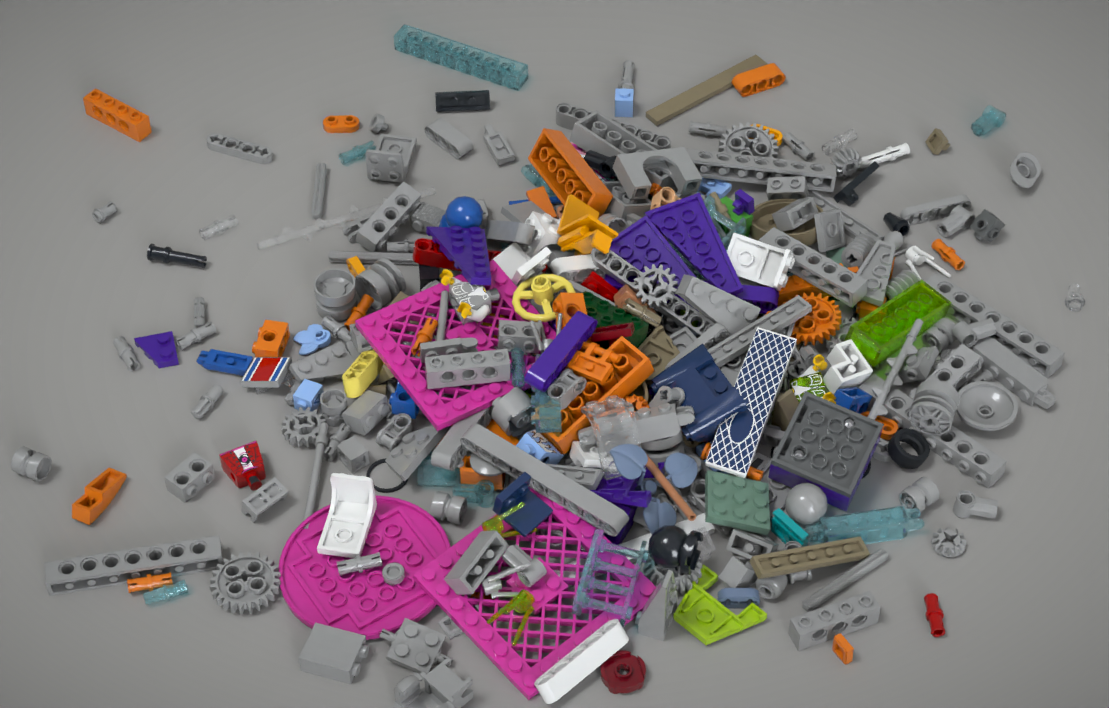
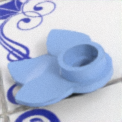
(312, 339)

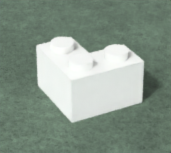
(847, 367)

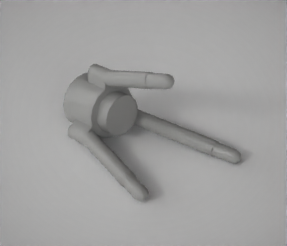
(542, 345)
(492, 583)

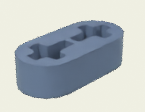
(738, 597)

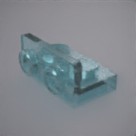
(437, 477)

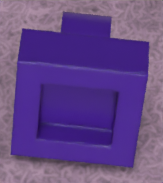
(743, 203)

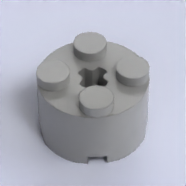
(513, 412)

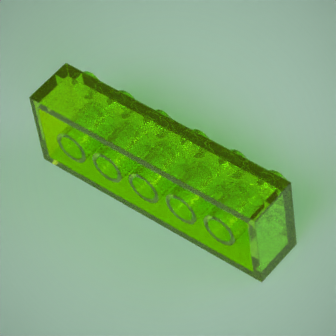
(886, 327)

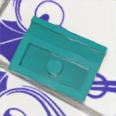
(787, 529)

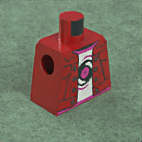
(244, 466)

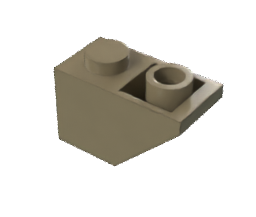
(784, 409)

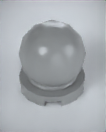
(806, 504)

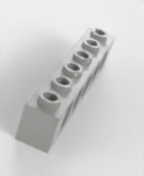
(819, 269)

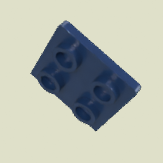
(530, 515)

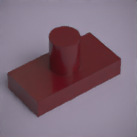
(613, 332)

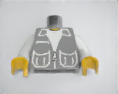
(468, 300)

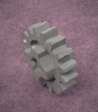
(663, 287)
(303, 426)

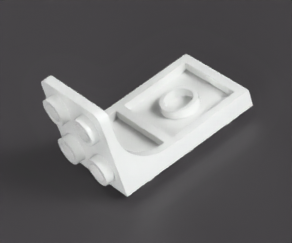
(544, 232)
(760, 261)
(519, 265)
(349, 516)

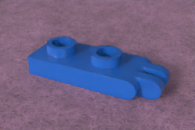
(224, 361)

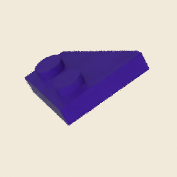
(159, 348)

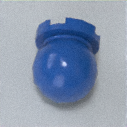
(462, 212)

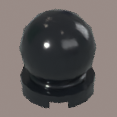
(673, 548)

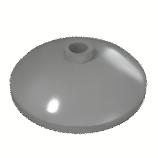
(987, 406)

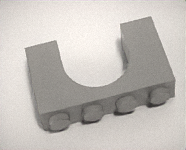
(673, 161)

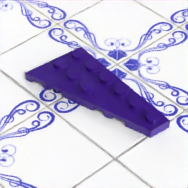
(467, 249)

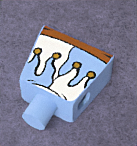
(540, 447)

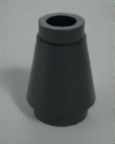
(896, 223)

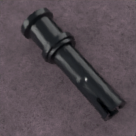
(168, 255)

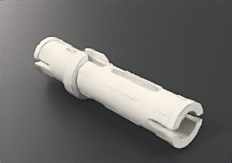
(890, 154)

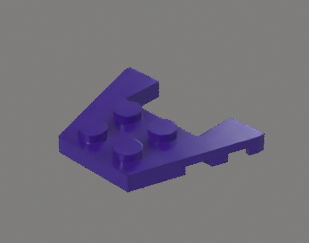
(622, 490)

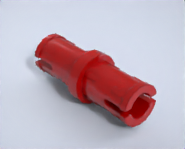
(934, 615)

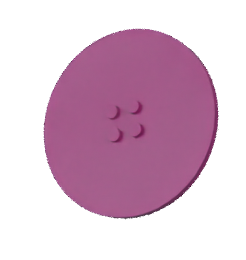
(355, 599)

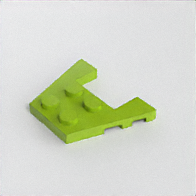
(709, 618)

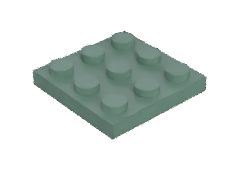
(737, 502)

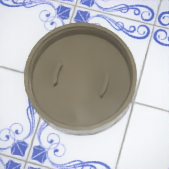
(764, 222)

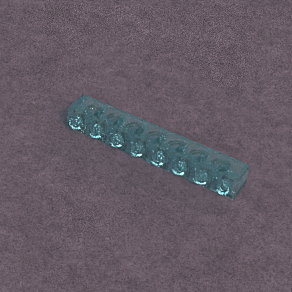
(461, 57)

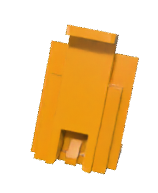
(582, 229)

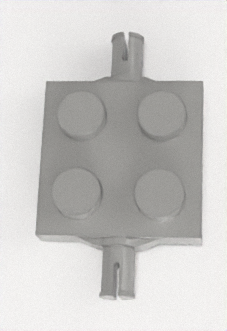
(415, 646)

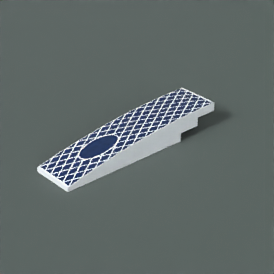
(759, 387)

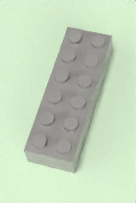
(608, 138)

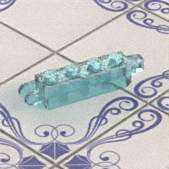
(871, 525)

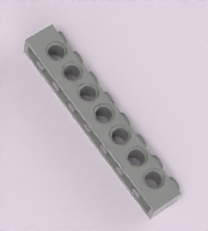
(758, 169)
(1018, 339)
(952, 446)
(116, 567)

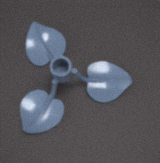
(630, 464)

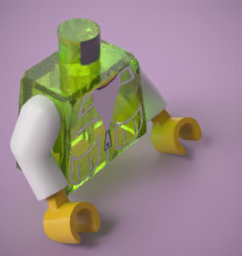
(812, 381)

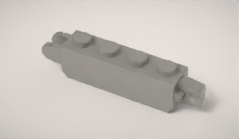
(1013, 373)
(652, 423)

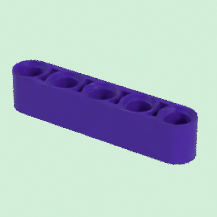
(560, 351)

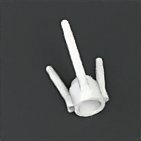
(917, 257)

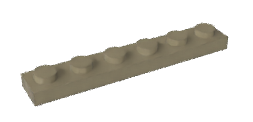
(809, 557)

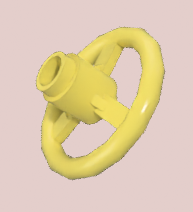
(542, 293)

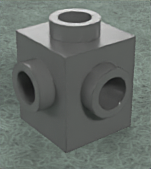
(987, 226)

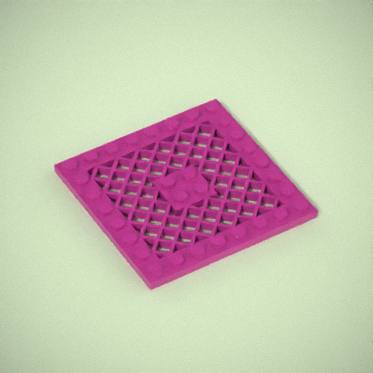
(439, 409)
(544, 591)

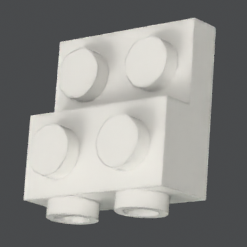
(585, 455)

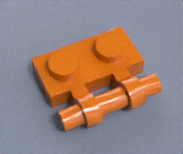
(591, 367)

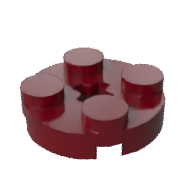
(623, 683)

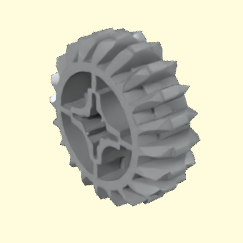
(656, 573)

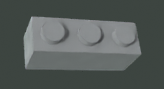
(476, 562)

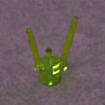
(496, 524)
(520, 603)

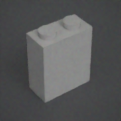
(333, 653)

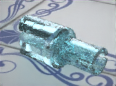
(535, 178)

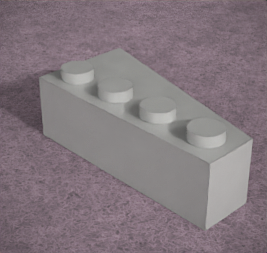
(717, 304)

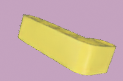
(361, 373)

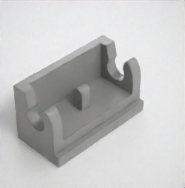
(264, 498)

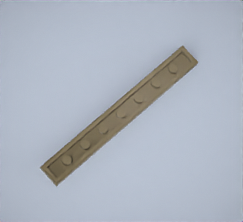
(701, 92)

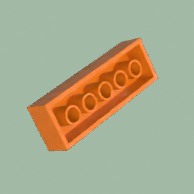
(567, 171)
(623, 380)

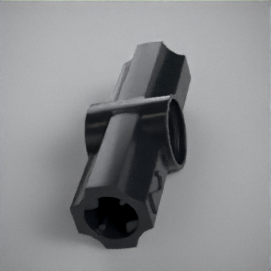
(601, 163)

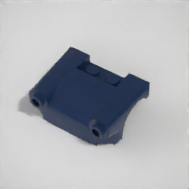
(704, 390)

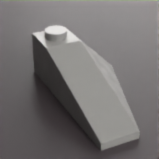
(659, 609)

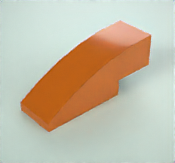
(98, 496)

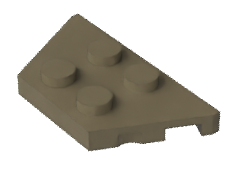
(659, 350)

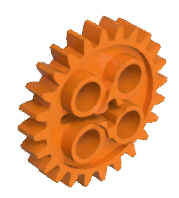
(820, 322)

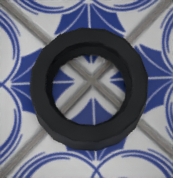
(914, 439)

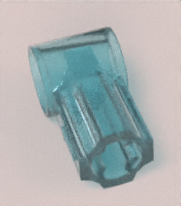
(990, 117)
(479, 493)

